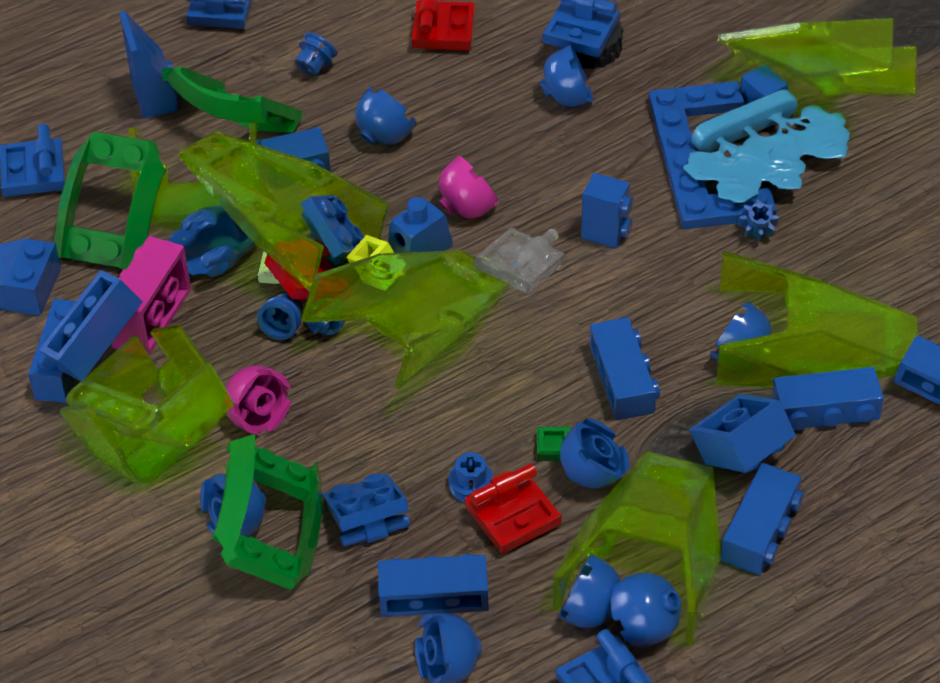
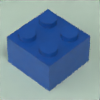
(743, 433)

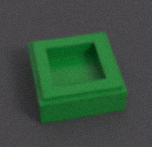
(549, 442)

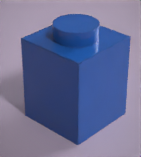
(761, 83)

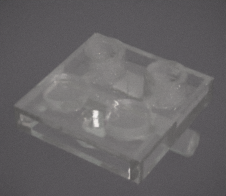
(521, 259)

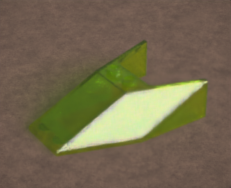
(832, 55)
(264, 197)
(410, 296)
(824, 331)
(661, 504)

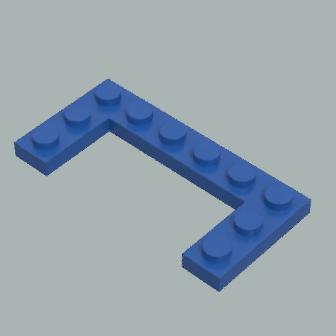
(670, 114)

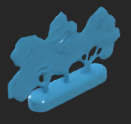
(761, 157)

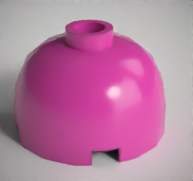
(464, 190)
(258, 398)

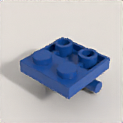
(219, 13)
(582, 25)
(32, 165)
(330, 225)
(367, 506)
(604, 664)

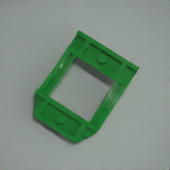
(213, 99)
(99, 245)
(287, 476)

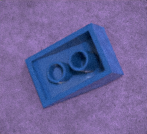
(145, 69)
(27, 275)

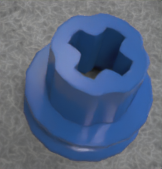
(309, 48)
(280, 317)
(460, 477)

